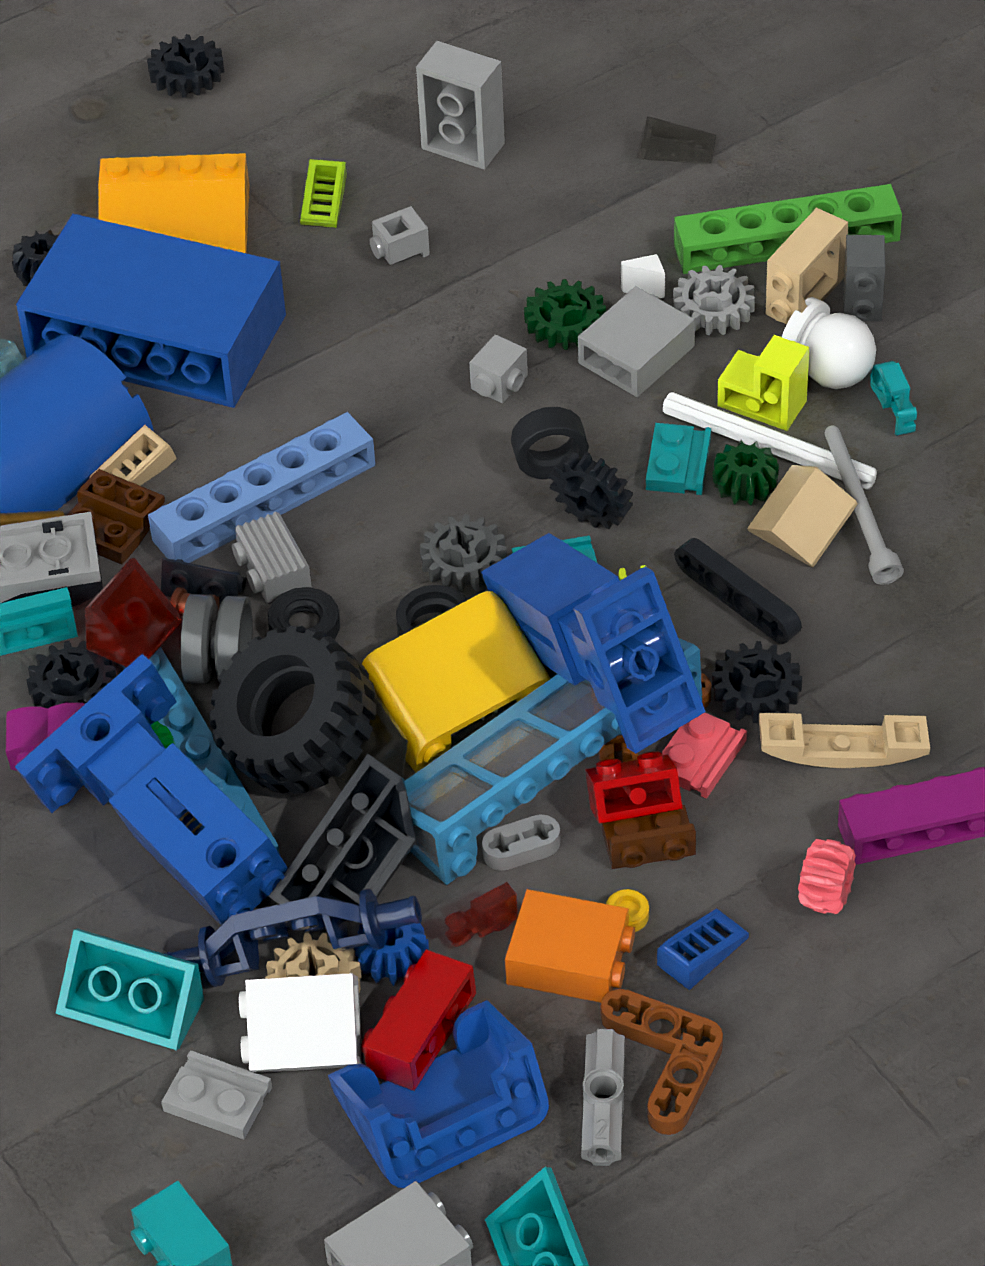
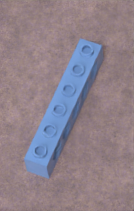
(261, 487)

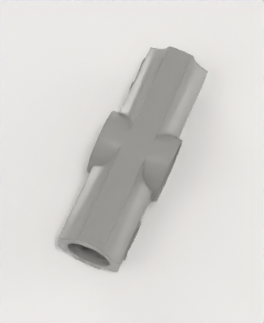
(603, 1116)

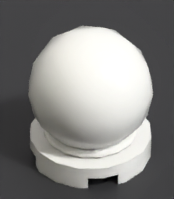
(838, 344)

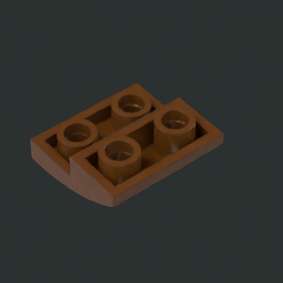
(117, 513)

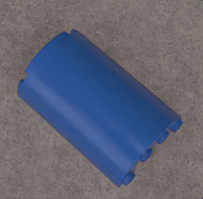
(61, 422)

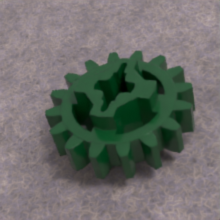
(562, 312)

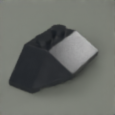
(356, 841)

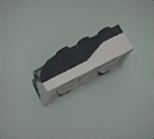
(49, 557)

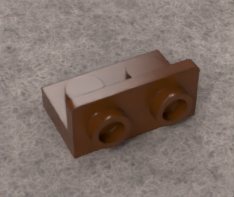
(649, 838)

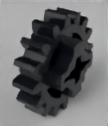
(185, 65)
(591, 490)
(68, 675)
(756, 681)

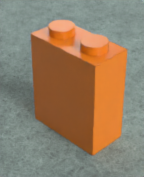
(568, 946)

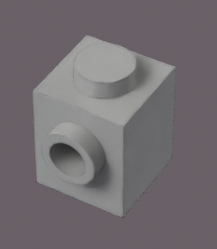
(498, 369)

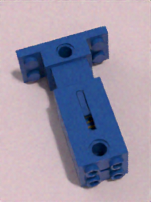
(601, 632)
(156, 793)

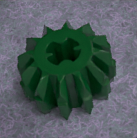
(745, 472)

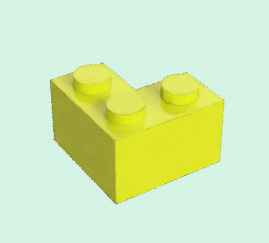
(767, 385)

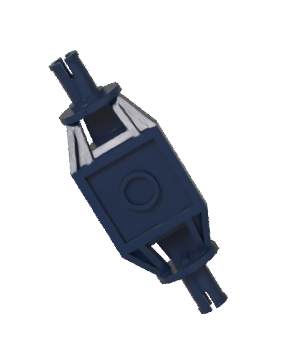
(312, 914)

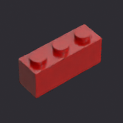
(419, 1019)

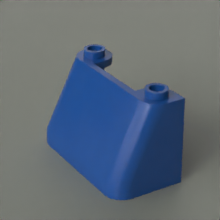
(459, 1109)

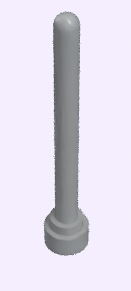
(884, 564)

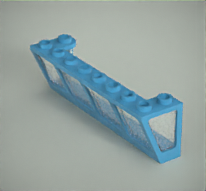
(508, 766)

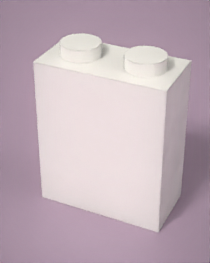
(301, 1023)

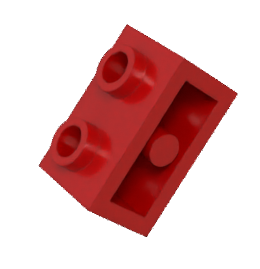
(633, 787)

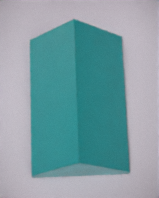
(130, 989)
(536, 1226)

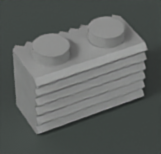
(271, 557)

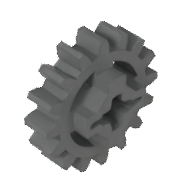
(461, 551)

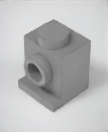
(399, 236)

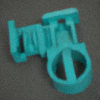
(893, 391)

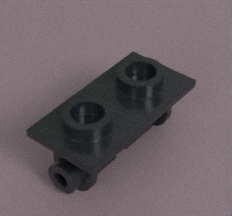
(199, 579)

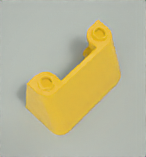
(453, 673)

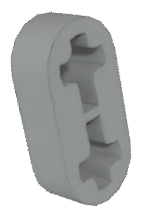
(521, 842)

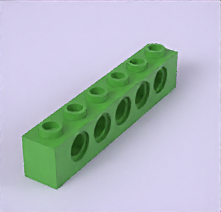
(758, 230)

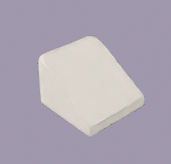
(645, 274)

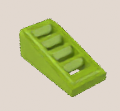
(323, 171)

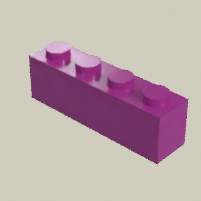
(914, 816)

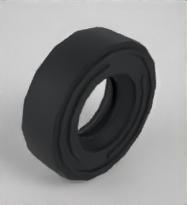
(305, 600)

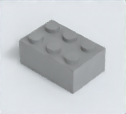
(460, 104)

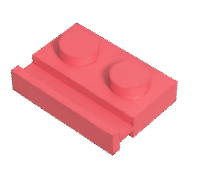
(704, 752)

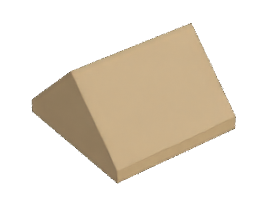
(803, 514)

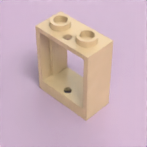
(805, 265)

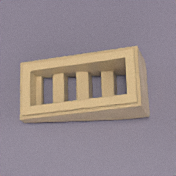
(141, 442)

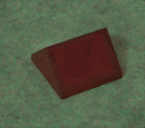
(129, 617)

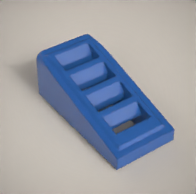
(690, 972)

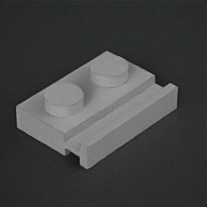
(217, 1095)

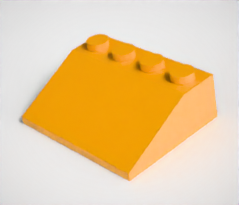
(179, 196)

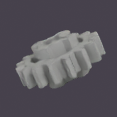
(715, 299)

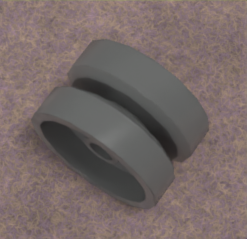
(213, 635)

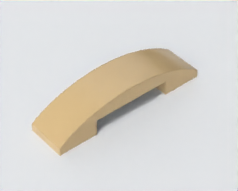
(844, 746)

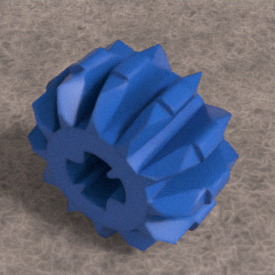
(401, 949)

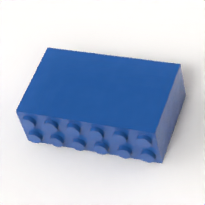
(157, 307)

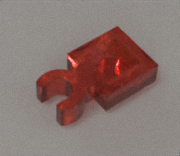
(487, 914)

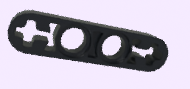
(738, 590)

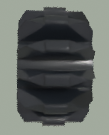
(30, 254)

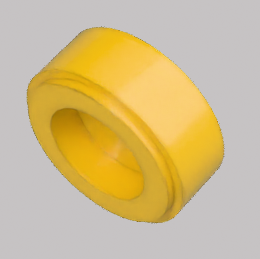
(637, 906)

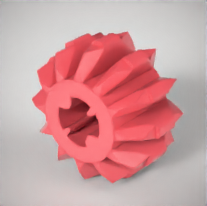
(826, 876)

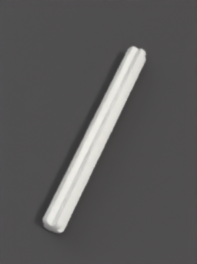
(750, 432)

